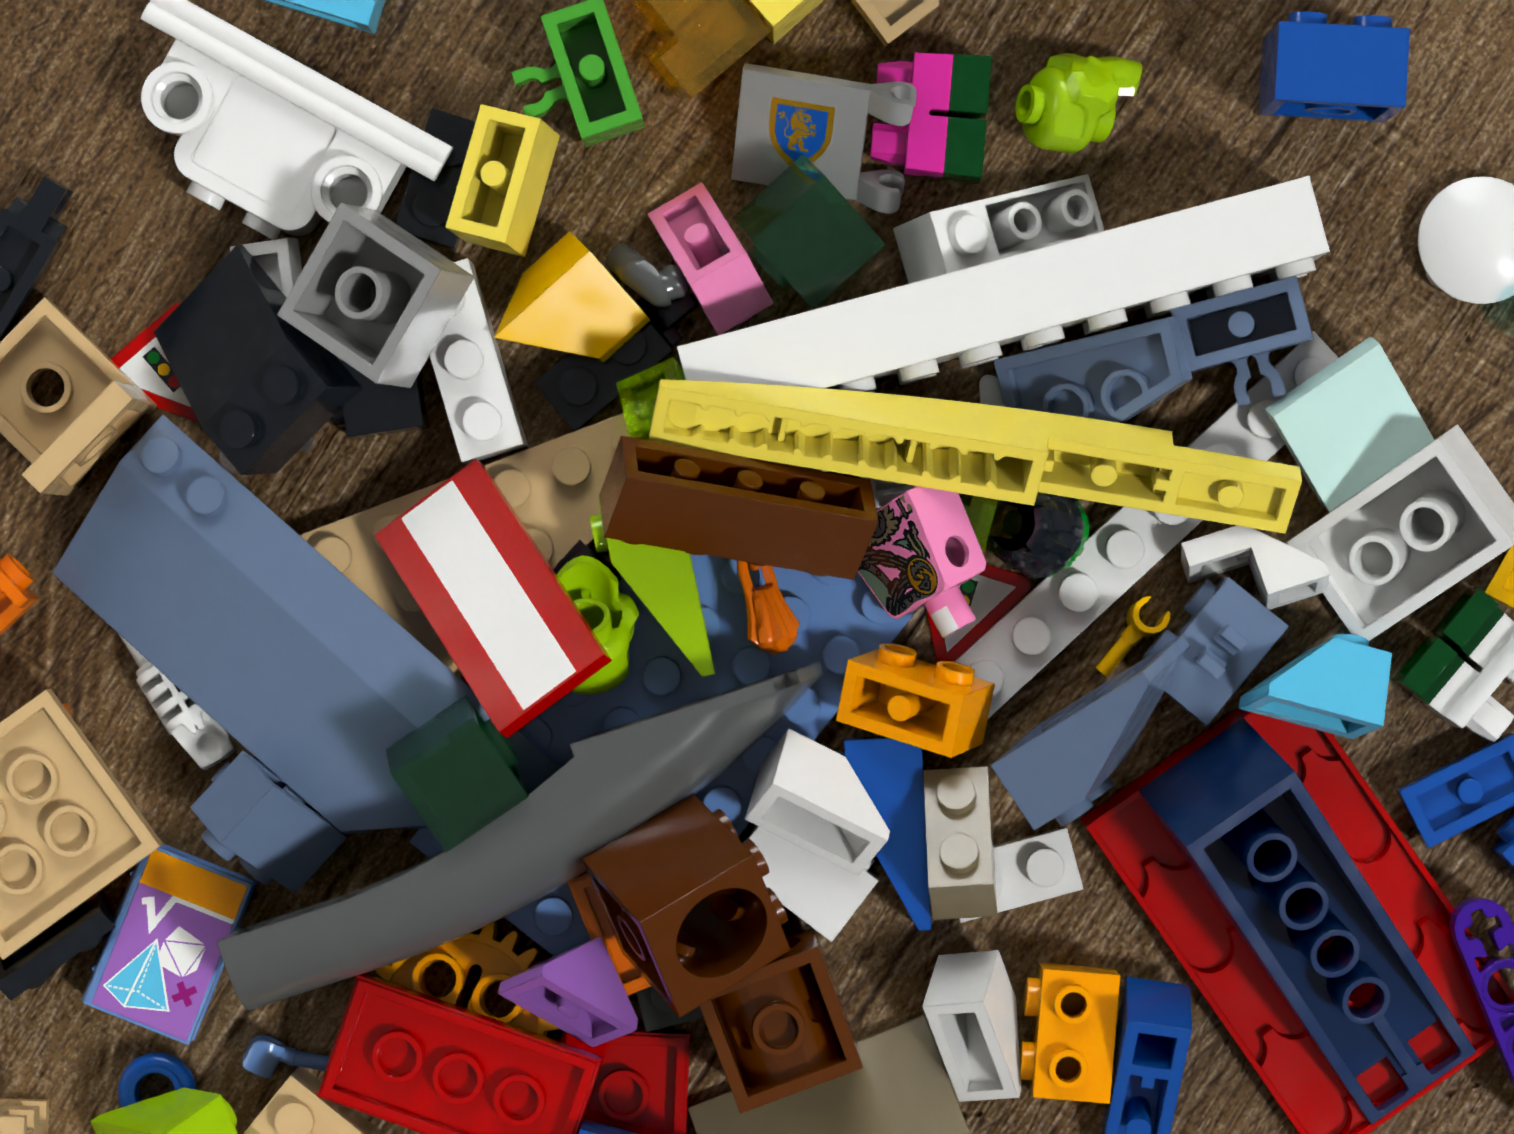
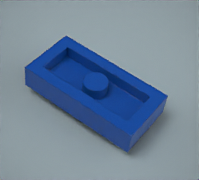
(1461, 792)

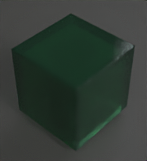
(807, 232)
(457, 772)

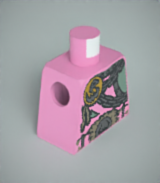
(922, 556)

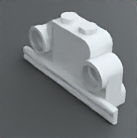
(272, 128)

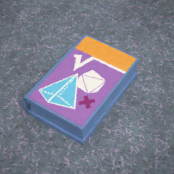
(164, 949)

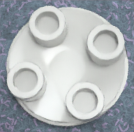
(1470, 240)

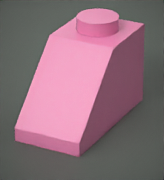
(710, 258)

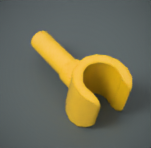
(1131, 636)

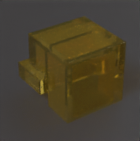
(699, 39)

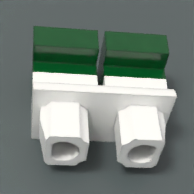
(1448, 683)

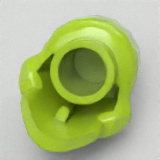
(1075, 100)
(607, 613)

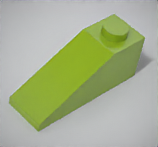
(667, 587)

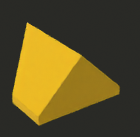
(571, 305)

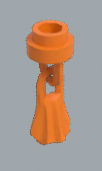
(769, 618)

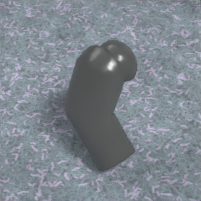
(641, 276)

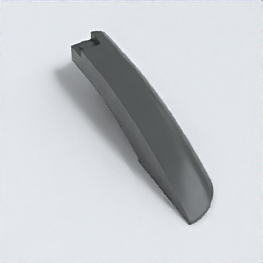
(519, 857)

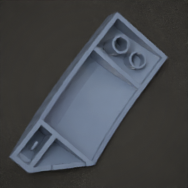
(263, 631)

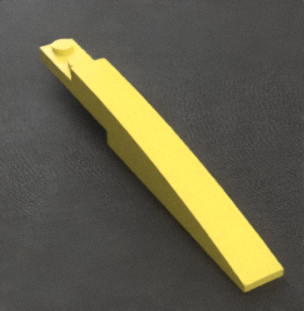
(974, 449)

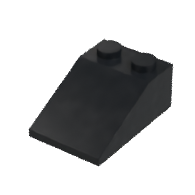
(248, 371)

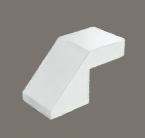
(1278, 569)

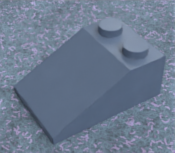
(1072, 753)

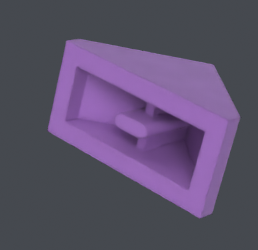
(576, 994)

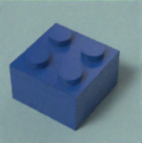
(1334, 68)

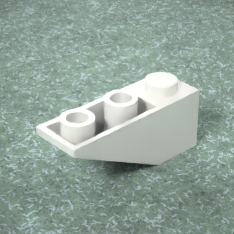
(997, 227)

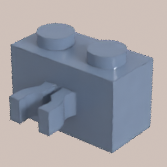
(1245, 327)
(1226, 640)
(264, 824)

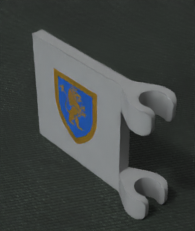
(826, 121)

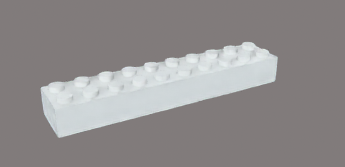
(1026, 297)

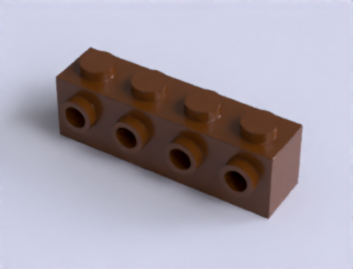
(737, 508)

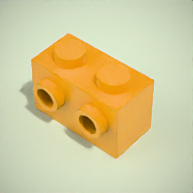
(915, 700)
(1071, 1032)

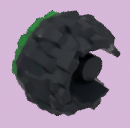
(1043, 535)

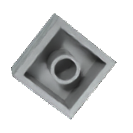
(375, 296)

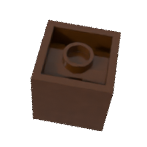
(689, 903)
(782, 1027)

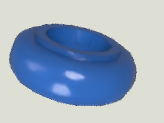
(151, 1063)

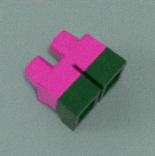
(938, 144)

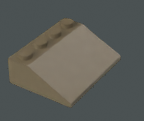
(894, 1093)

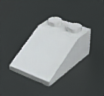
(1411, 534)

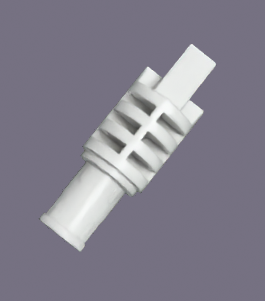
(182, 717)

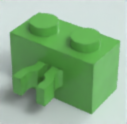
(590, 74)

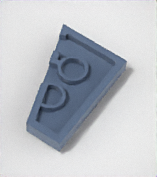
(1099, 375)

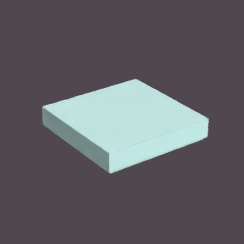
(1349, 424)

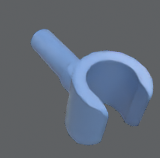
(267, 1051)

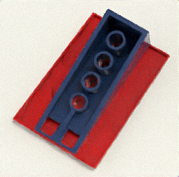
(1300, 919)

